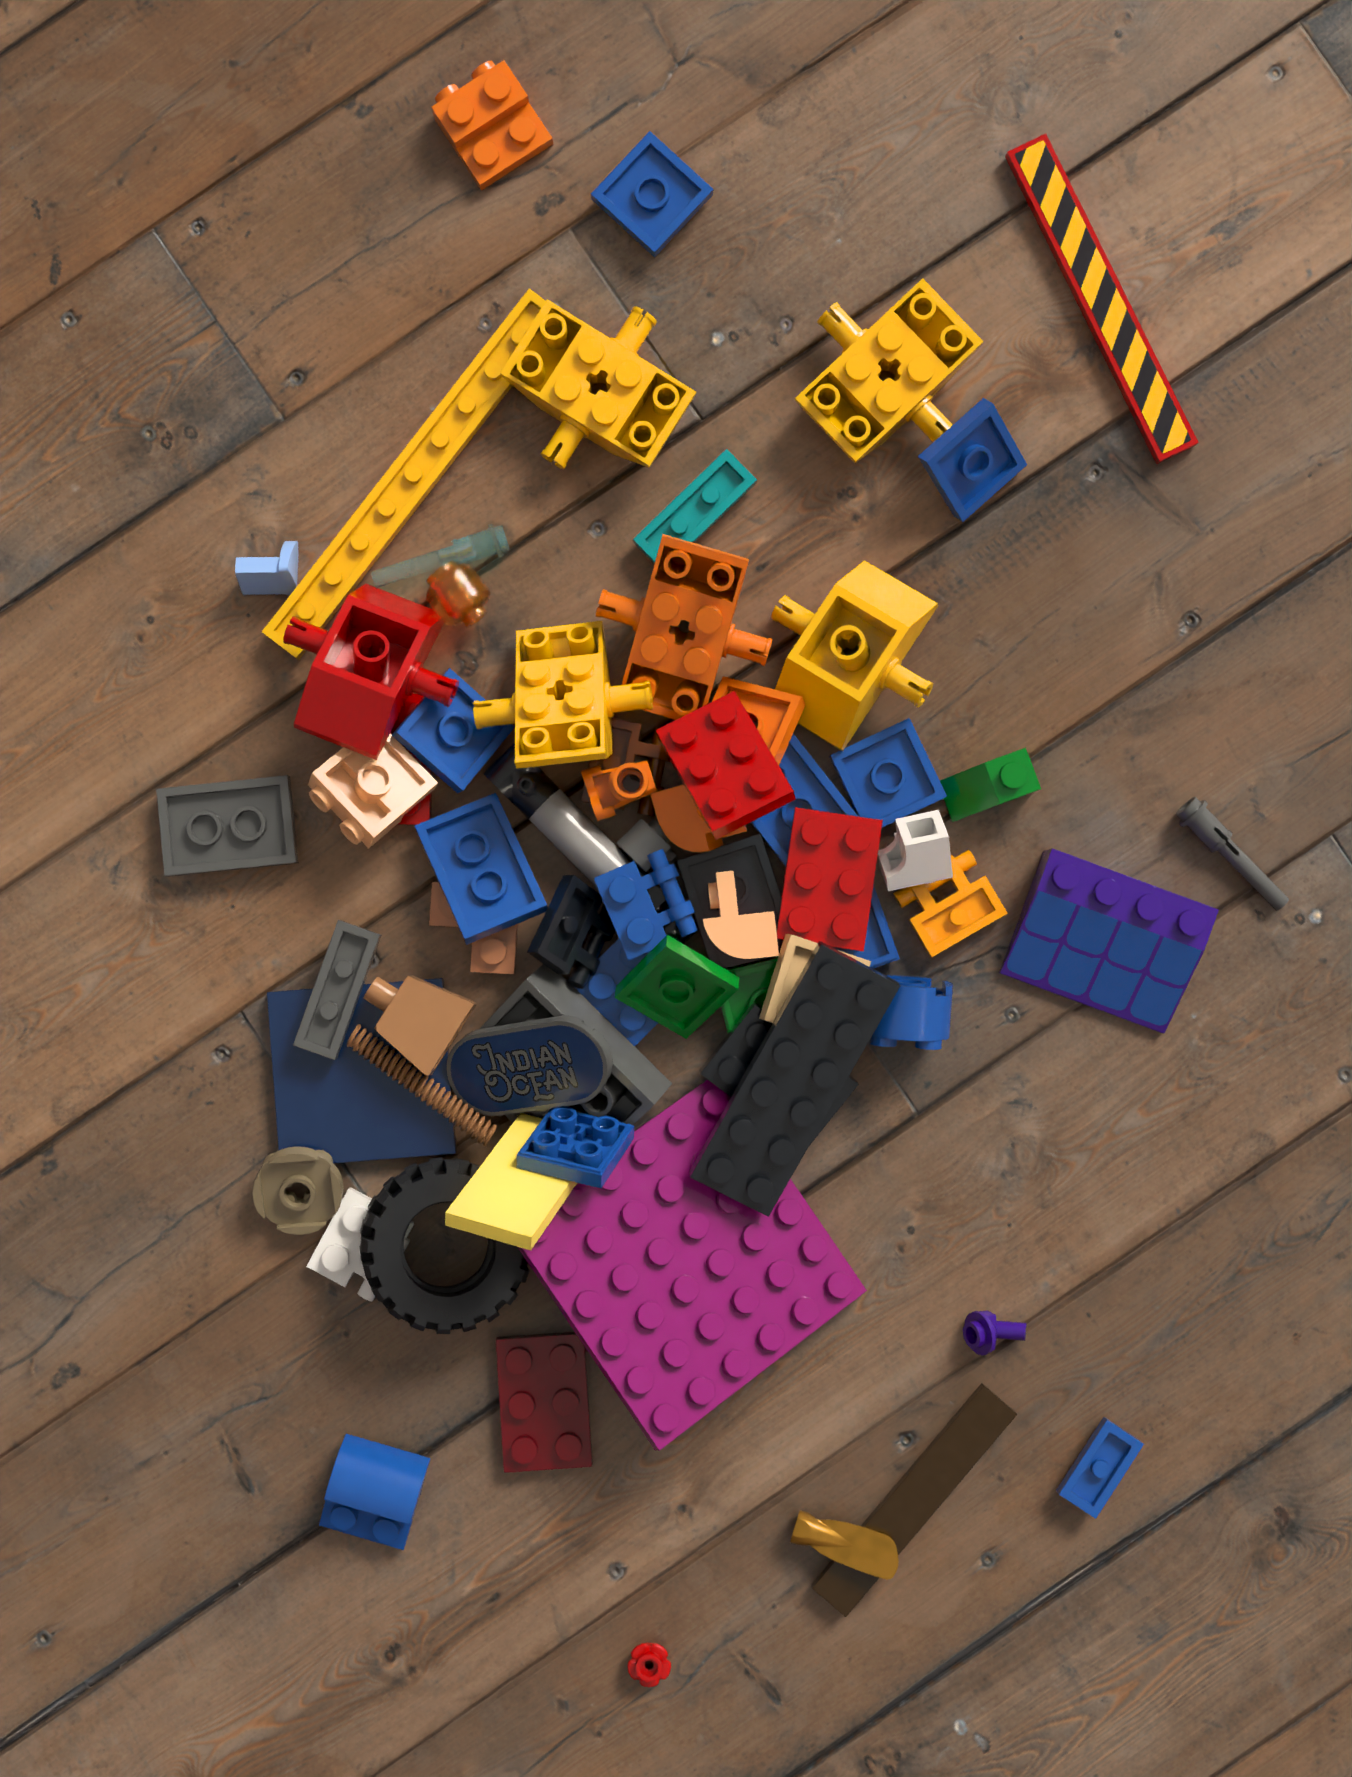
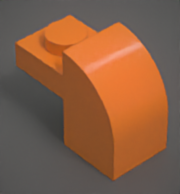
(681, 822)

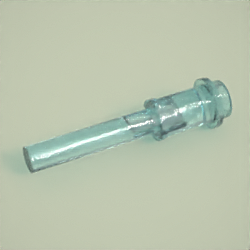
(463, 550)

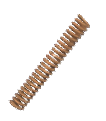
(433, 1098)

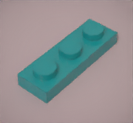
(698, 504)

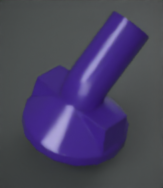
(987, 1329)

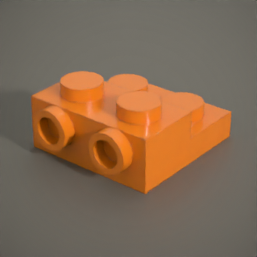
(490, 123)

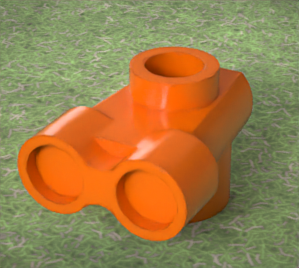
(607, 789)

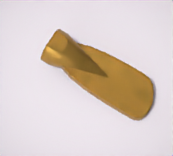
(848, 1544)

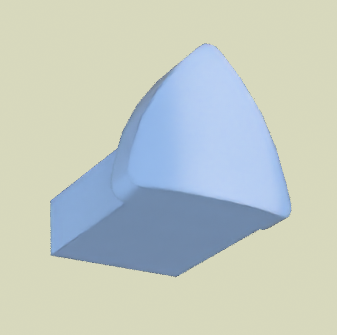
(269, 574)

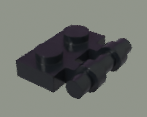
(565, 927)

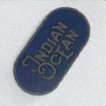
(529, 1066)

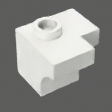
(917, 853)

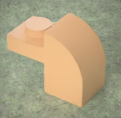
(734, 934)

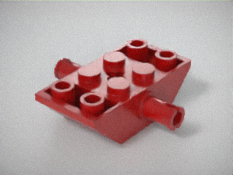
(367, 668)

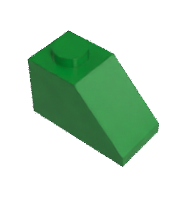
(989, 784)

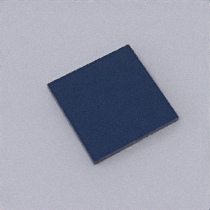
(347, 1101)

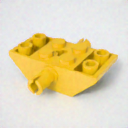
(914, 340)
(562, 361)
(864, 611)
(562, 697)

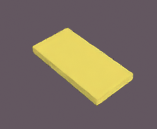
(507, 1200)

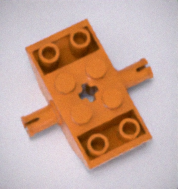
(691, 586)

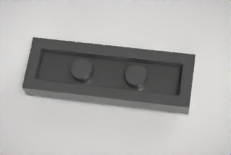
(337, 990)

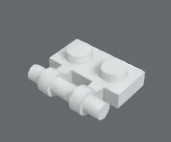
(339, 1248)

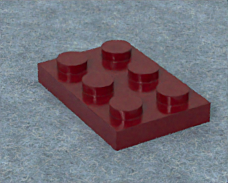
(543, 1402)

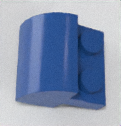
(374, 1491)

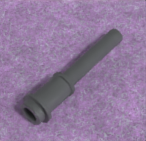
(1217, 838)

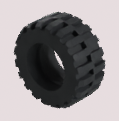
(395, 1283)

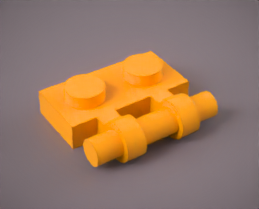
(957, 915)

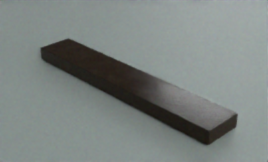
(922, 1490)

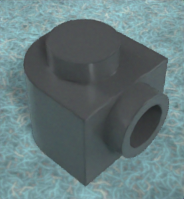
(642, 841)

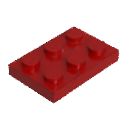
(725, 765)
(829, 878)

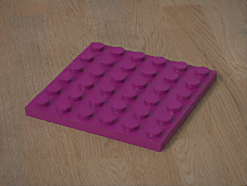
(681, 1283)

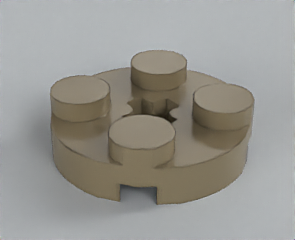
(304, 1166)

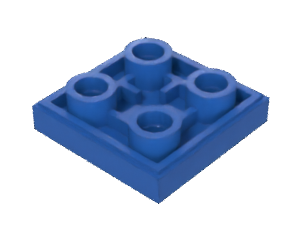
(576, 1146)

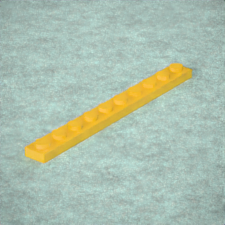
(406, 481)

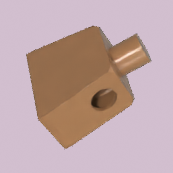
(419, 1019)

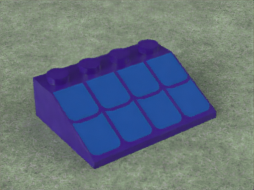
(1107, 940)

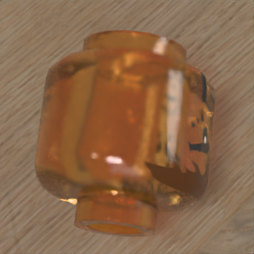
(457, 594)

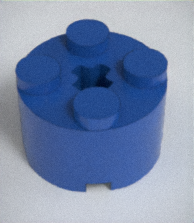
(916, 1014)

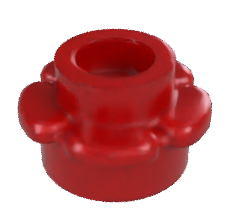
(649, 1652)

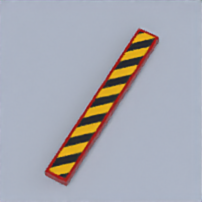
(1101, 298)

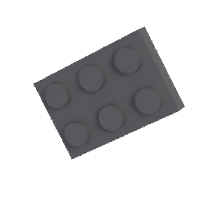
(227, 826)

